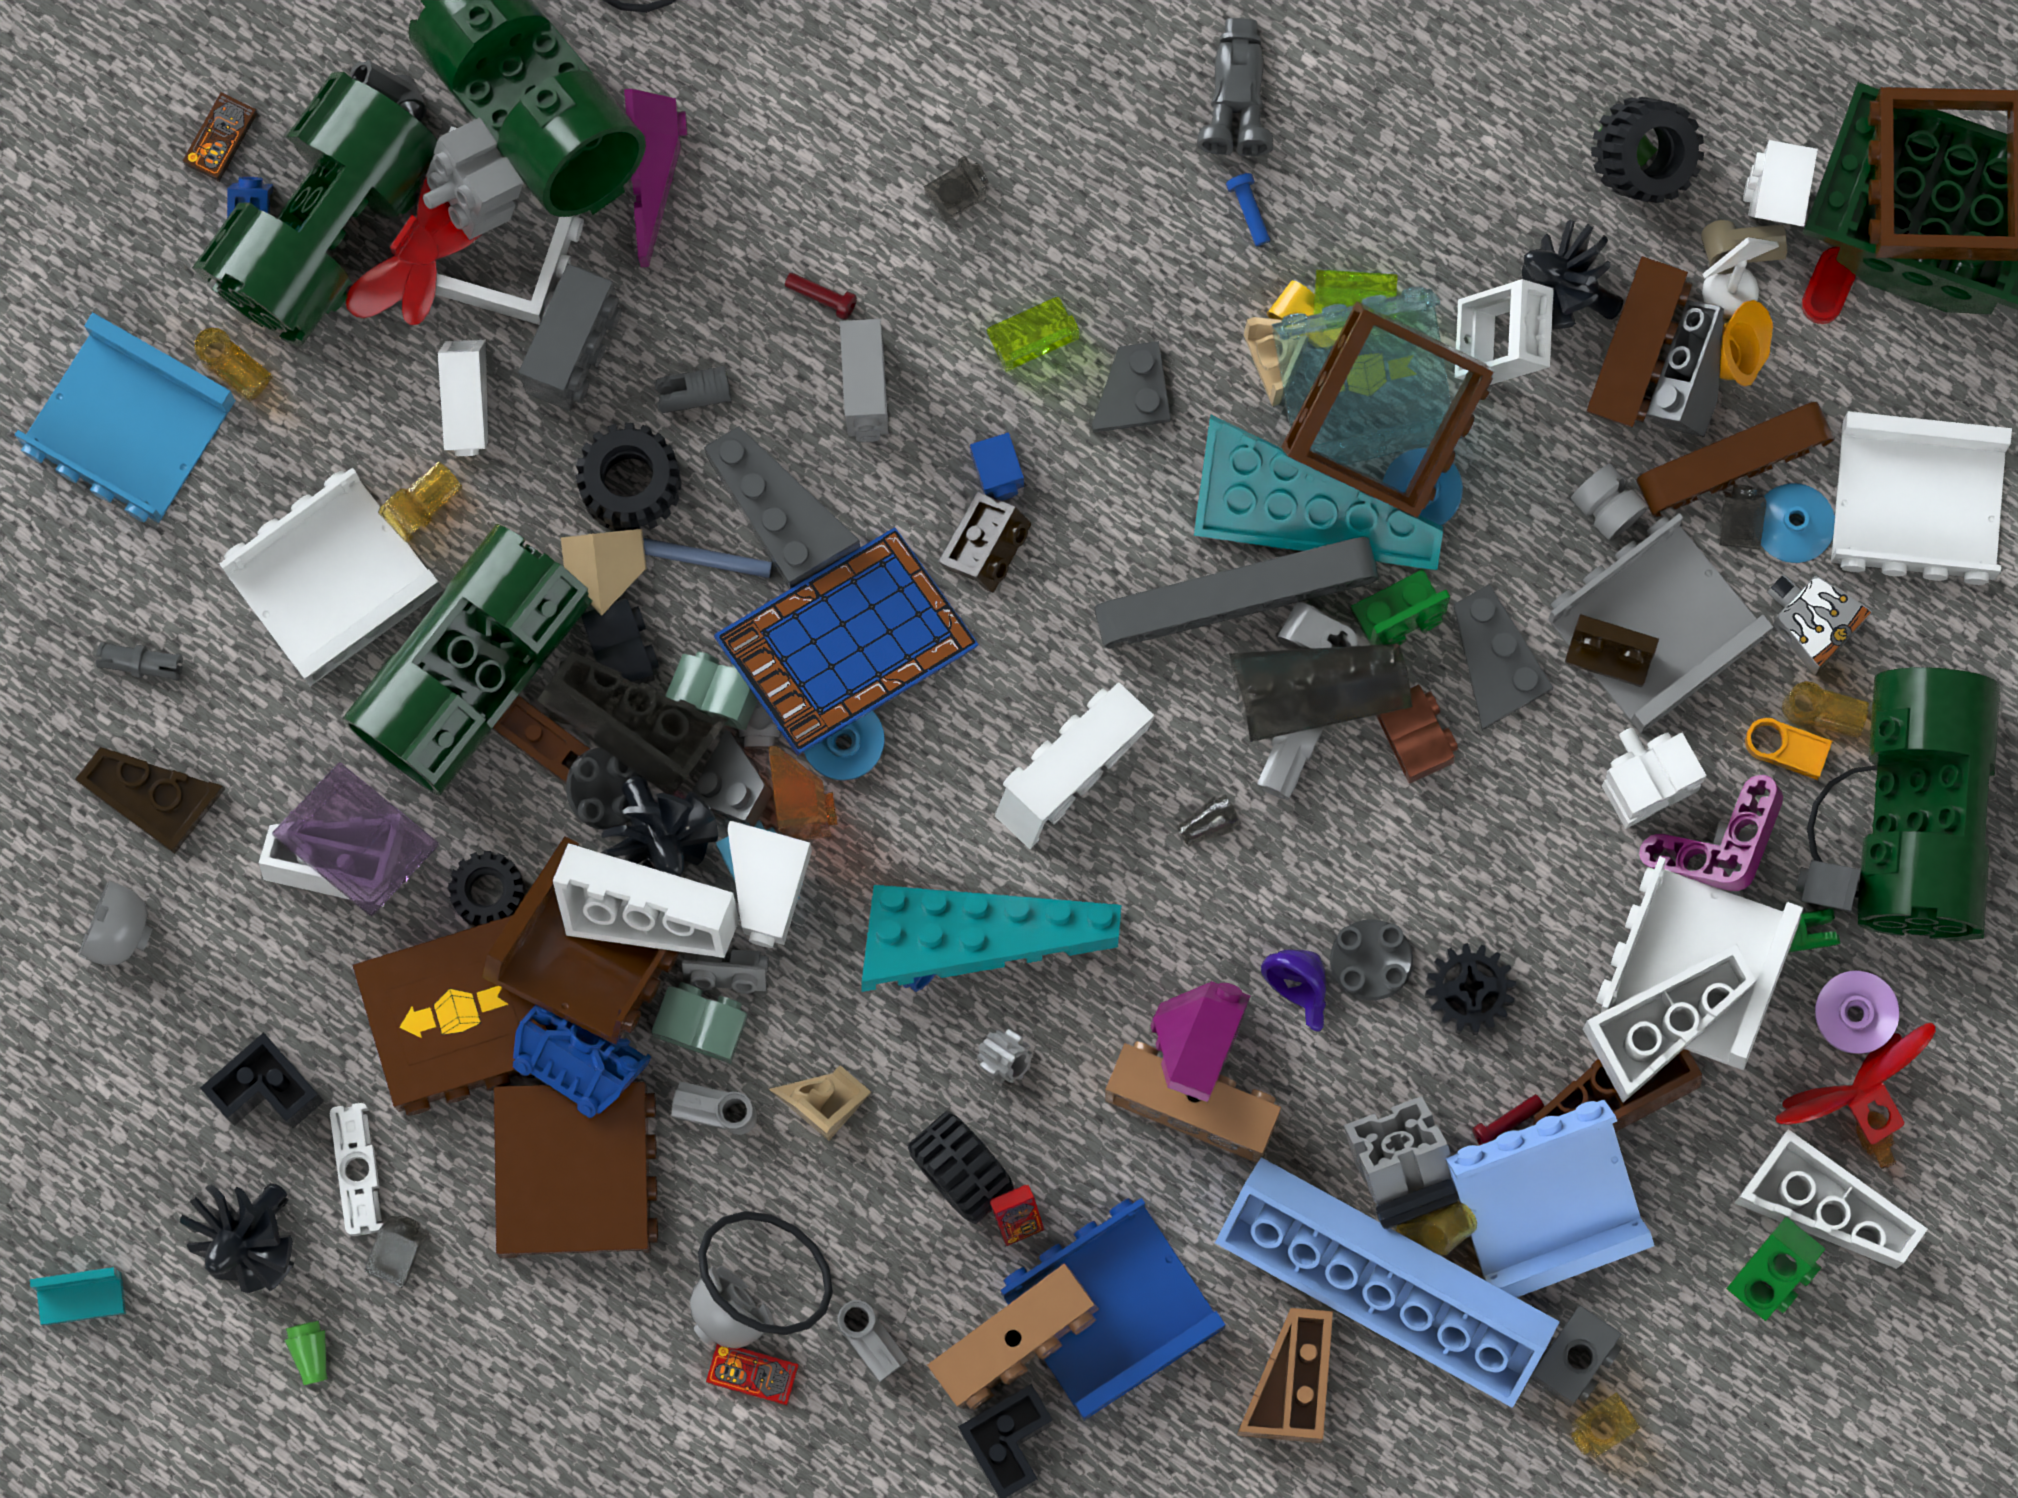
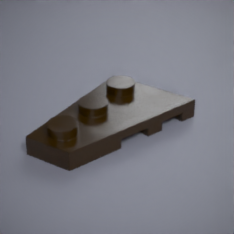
(149, 796)

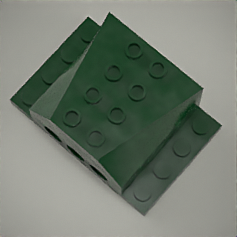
(1945, 183)

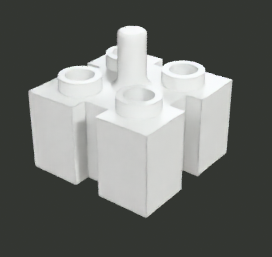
(1651, 778)

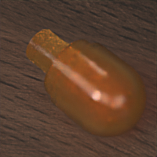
(1882, 1148)

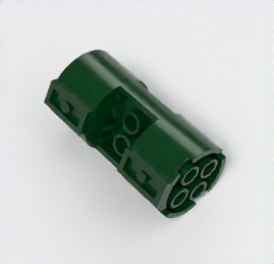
(534, 98)
(360, 156)
(468, 659)
(1933, 762)

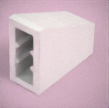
(464, 396)
(767, 880)

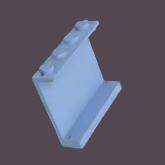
(1550, 1200)

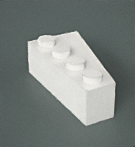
(1071, 762)
(1657, 1024)
(1829, 1203)

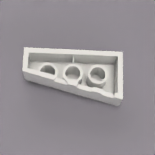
(641, 905)

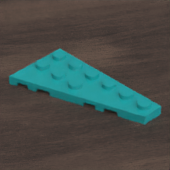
(1271, 500)
(968, 932)

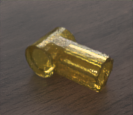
(233, 365)
(415, 506)
(1829, 710)
(1441, 1229)

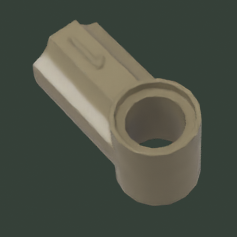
(1723, 236)

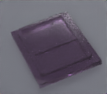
(355, 839)

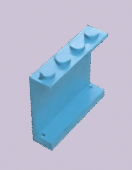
(127, 421)

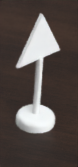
(1737, 287)

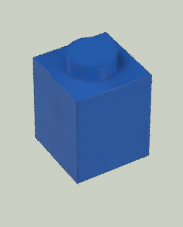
(997, 467)

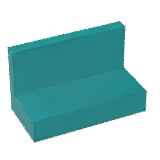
(79, 1296)

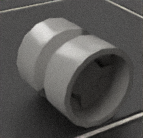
(1609, 502)

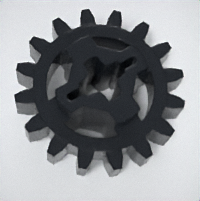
(1489, 988)

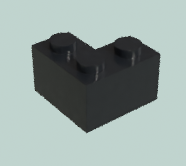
(258, 1075)
(996, 1436)

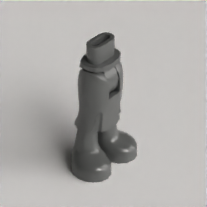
(1237, 90)

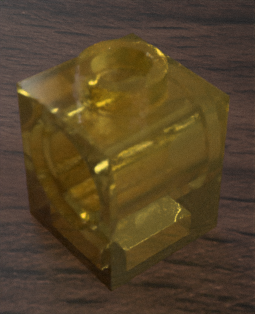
(1620, 1418)

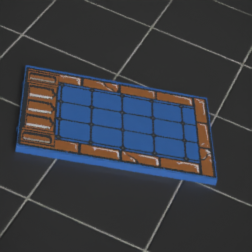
(846, 641)

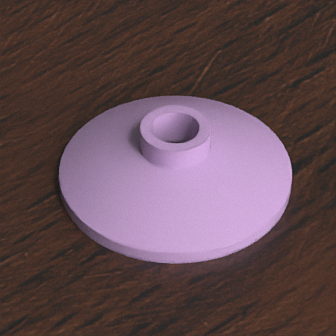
(1868, 994)

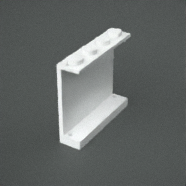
(1919, 497)
(329, 576)
(1688, 923)

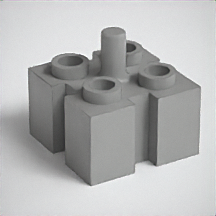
(472, 179)
(1399, 1151)

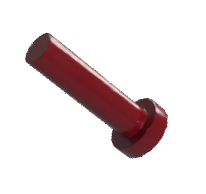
(842, 303)
(1507, 1121)

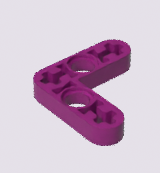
(1732, 850)

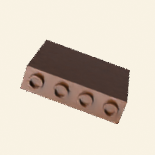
(571, 1177)

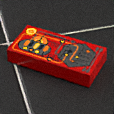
(1017, 1215)
(752, 1374)

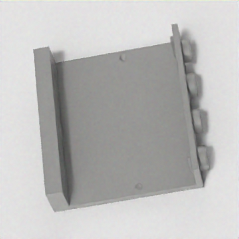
(1673, 595)

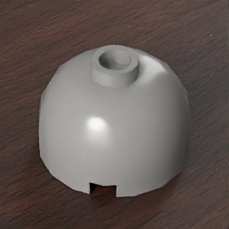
(116, 927)
(714, 1323)

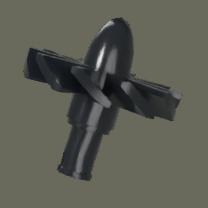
(1569, 278)
(663, 831)
(244, 1242)

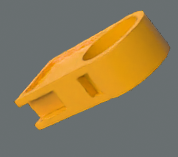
(1799, 749)

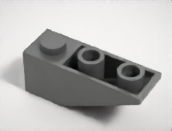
(1691, 372)

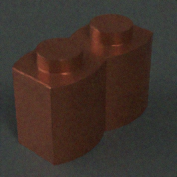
(1417, 736)

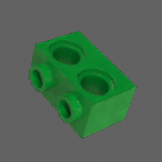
(1777, 1270)

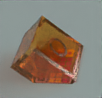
(800, 799)

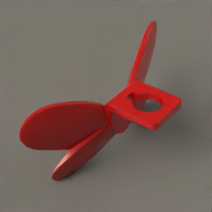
(412, 269)
(1867, 1087)

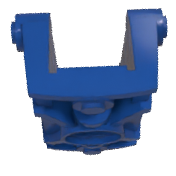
(575, 1060)

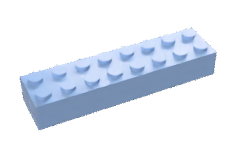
(1387, 1282)

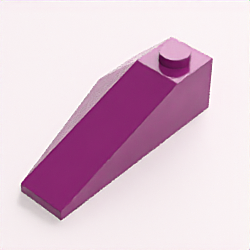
(662, 126)
(1197, 1035)

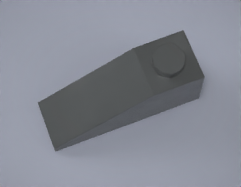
(1828, 885)

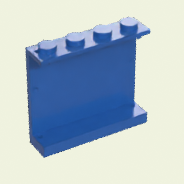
(1145, 1305)

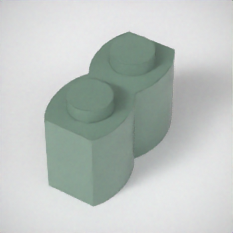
(713, 689)
(699, 1022)

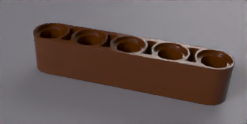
(1734, 457)

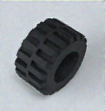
(1675, 156)
(637, 509)
(960, 1166)

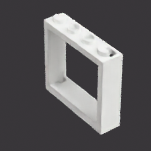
(556, 260)

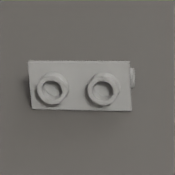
(743, 973)

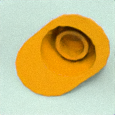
(1745, 343)

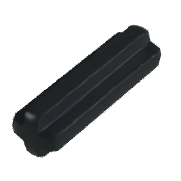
(1417, 1204)

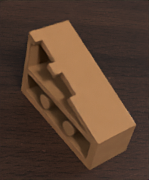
(1294, 1382)

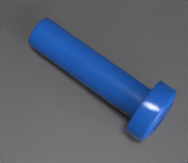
(1249, 207)

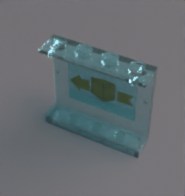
(1393, 390)

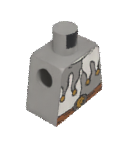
(1816, 619)

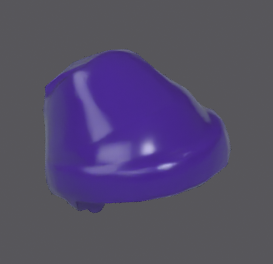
(1304, 968)

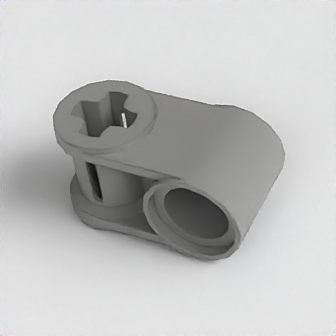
(1312, 629)

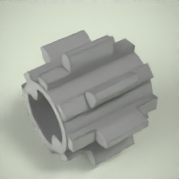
(1004, 1056)

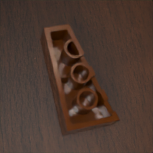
(1637, 343)
(1666, 1086)

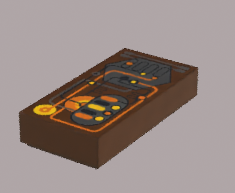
(220, 136)

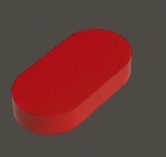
(1827, 288)

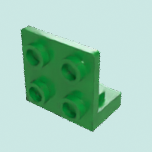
(1400, 610)

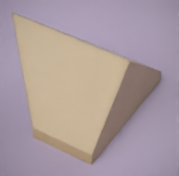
(1262, 347)
(605, 563)
(824, 1100)

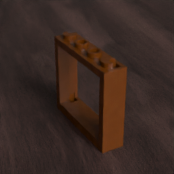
(1882, 188)
(1329, 382)

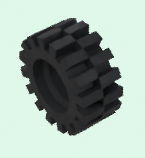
(479, 866)

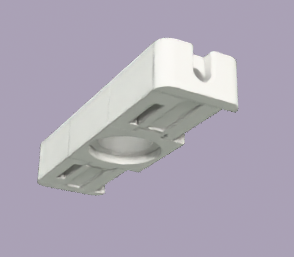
(353, 1141)

